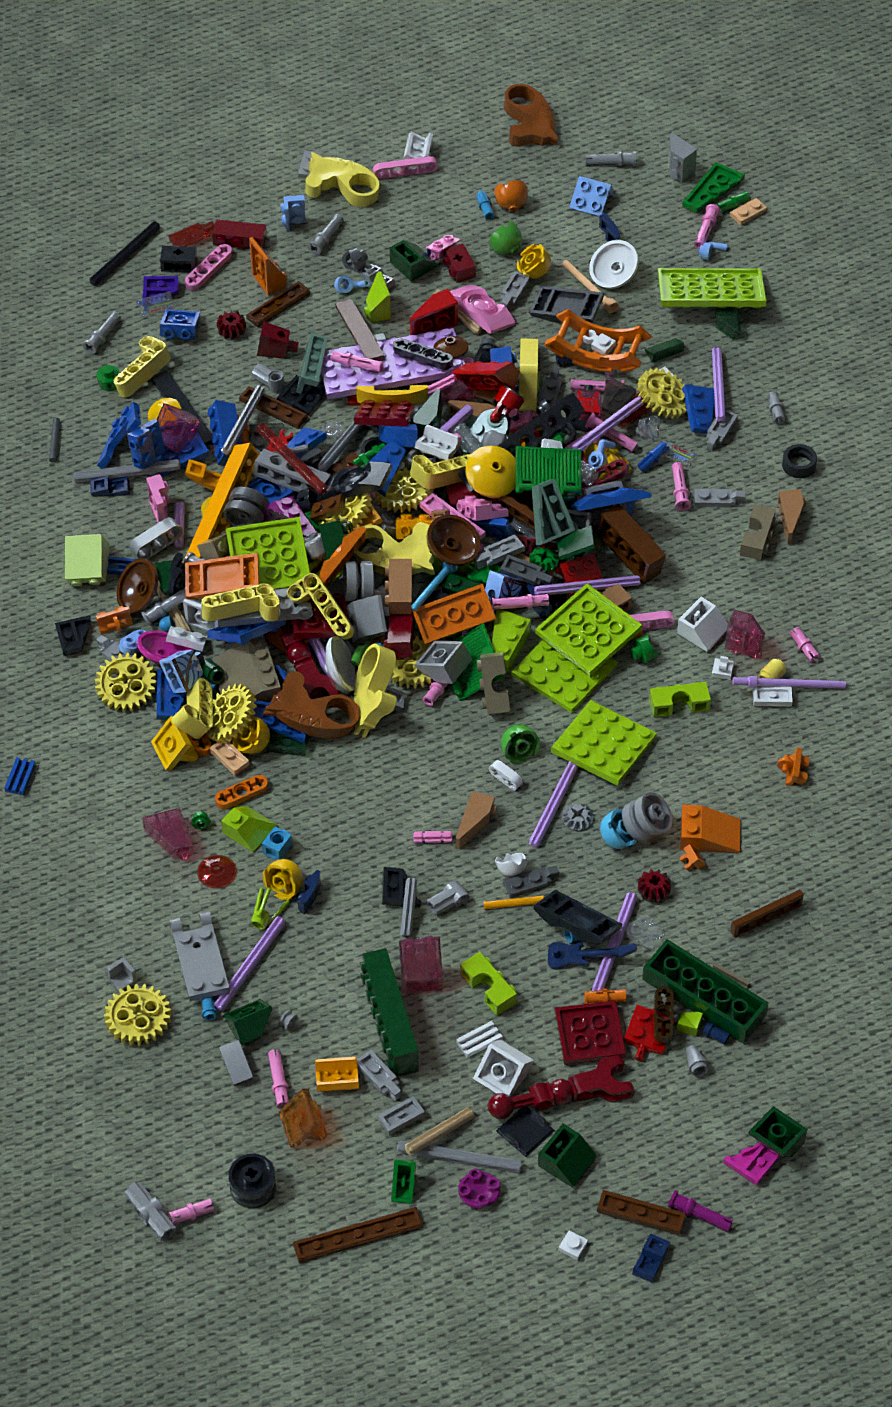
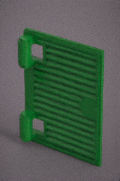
(543, 464)
(477, 643)

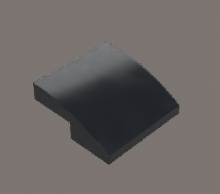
(304, 401)

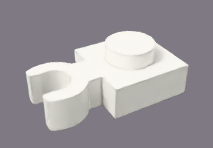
(601, 343)

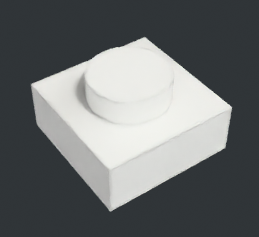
(573, 1245)

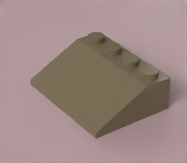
(251, 667)

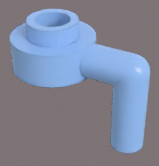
(706, 249)
(349, 284)
(600, 455)

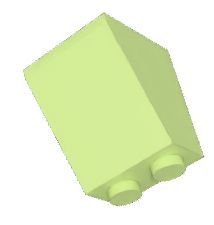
(86, 559)

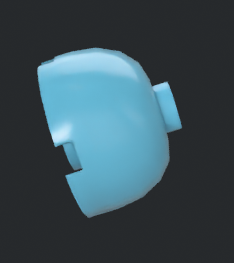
(614, 831)

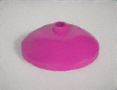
(155, 647)

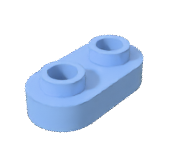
(129, 642)

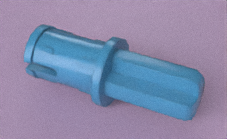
(485, 205)

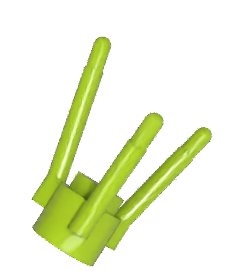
(260, 916)

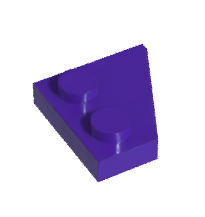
(160, 284)

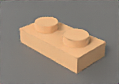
(748, 211)
(229, 757)

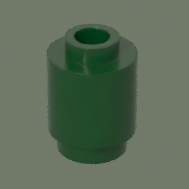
(212, 671)

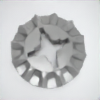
(577, 823)

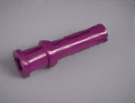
(692, 1208)

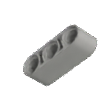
(156, 538)

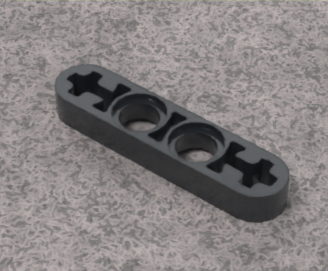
(406, 349)

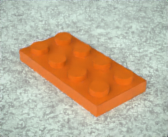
(454, 614)

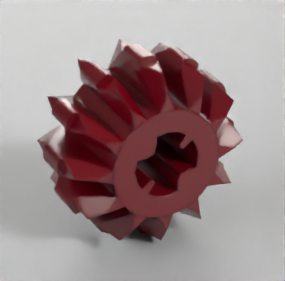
(231, 324)
(654, 885)

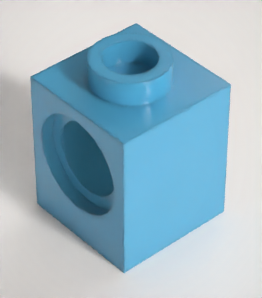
(274, 850)

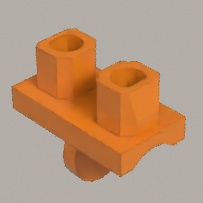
(114, 620)
(792, 765)

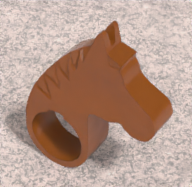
(536, 118)
(308, 715)

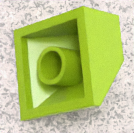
(378, 301)
(247, 827)

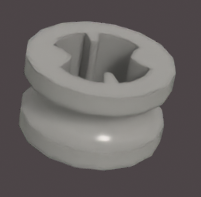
(288, 1020)

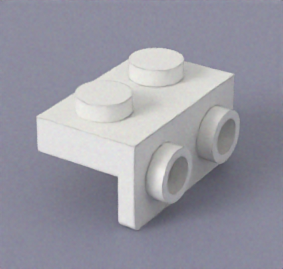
(418, 146)
(437, 443)

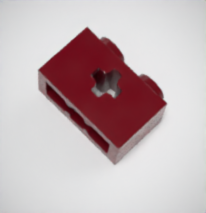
(459, 263)

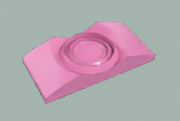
(483, 309)

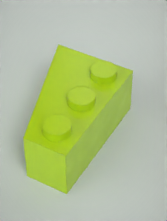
(510, 635)

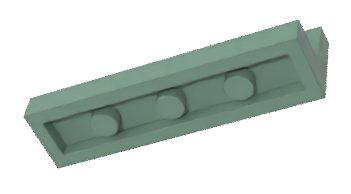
(312, 361)

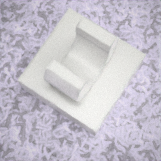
(722, 668)

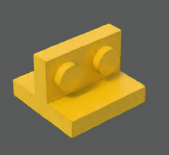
(173, 746)

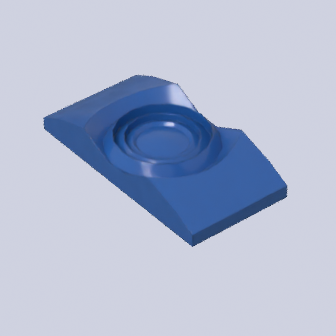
(609, 498)

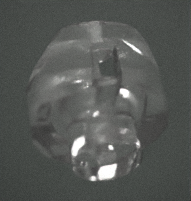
(648, 428)
(333, 432)

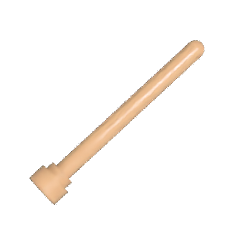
(609, 304)

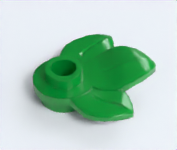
(482, 573)

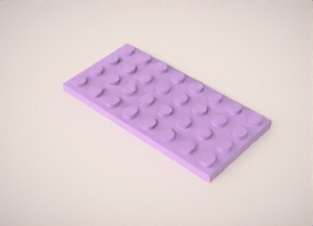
(397, 370)

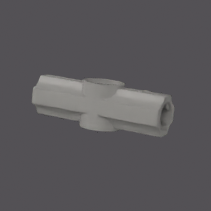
(150, 1210)

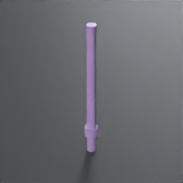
(753, 681)

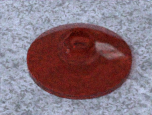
(216, 877)

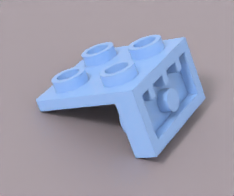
(590, 196)

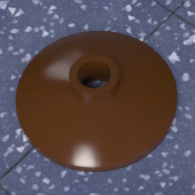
(453, 345)

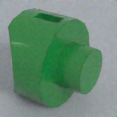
(106, 375)
(643, 650)

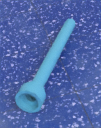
(446, 569)

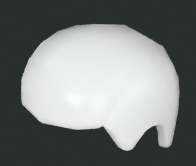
(512, 864)

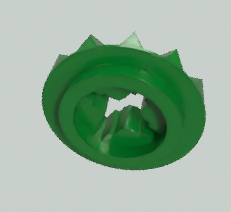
(549, 563)

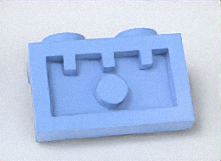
(294, 210)

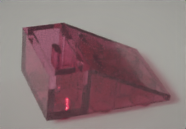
(420, 964)

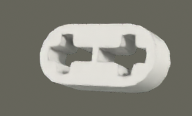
(505, 775)

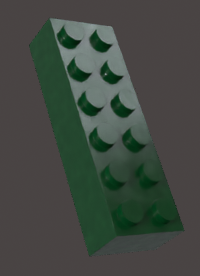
(706, 990)
(389, 1013)

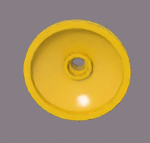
(485, 478)

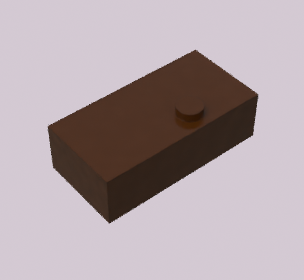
(631, 543)

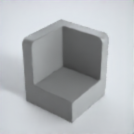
(121, 974)

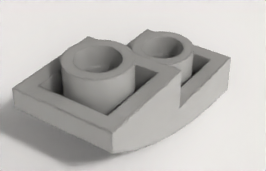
(370, 272)
(236, 1062)

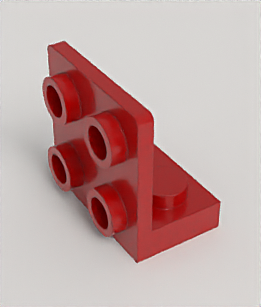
(580, 569)

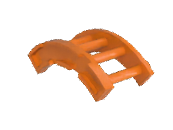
(595, 360)

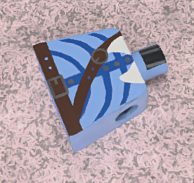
(502, 586)
(182, 669)

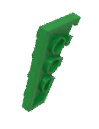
(713, 185)

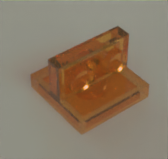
(302, 1119)

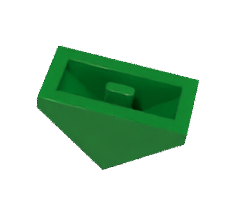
(403, 1181)

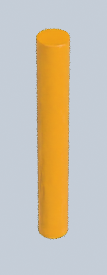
(512, 902)

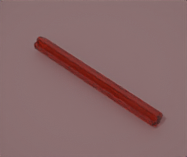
(291, 458)

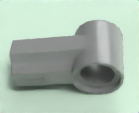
(272, 378)
(452, 895)

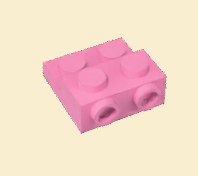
(158, 497)
(480, 509)

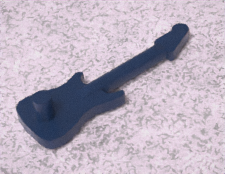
(563, 955)

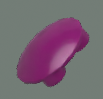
(479, 1189)

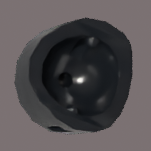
(306, 499)

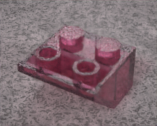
(745, 635)

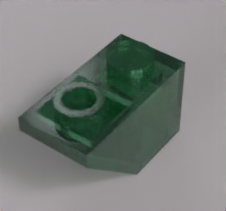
(727, 322)

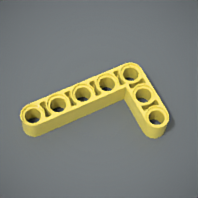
(528, 373)

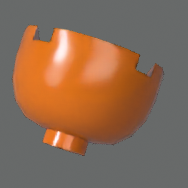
(512, 195)

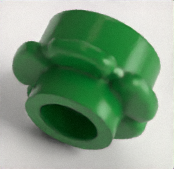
(200, 820)

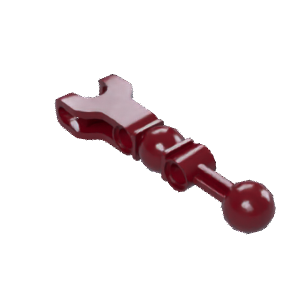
(300, 656)
(578, 1088)

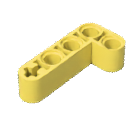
(153, 358)
(438, 474)
(242, 601)
(325, 607)
(197, 715)

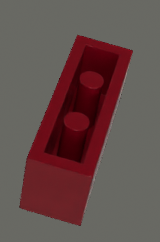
(238, 233)
(400, 634)

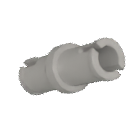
(776, 408)

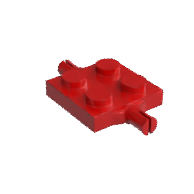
(641, 1032)

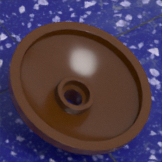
(458, 534)
(137, 585)

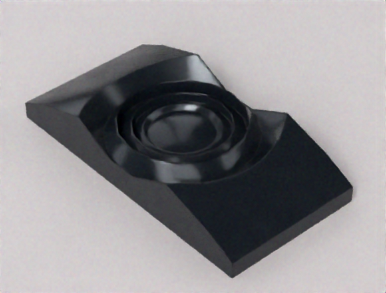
(555, 300)
(357, 480)
(576, 918)

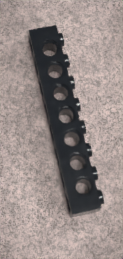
(568, 404)

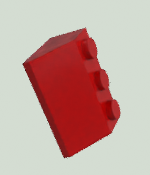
(488, 375)

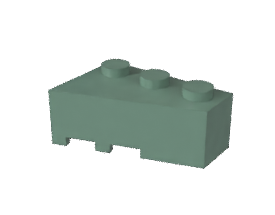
(550, 512)

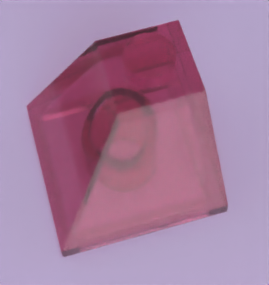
(177, 427)

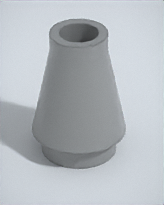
(696, 1062)

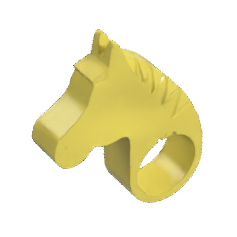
(342, 174)
(412, 547)
(370, 687)

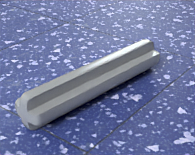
(408, 907)

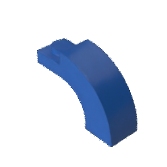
(402, 435)

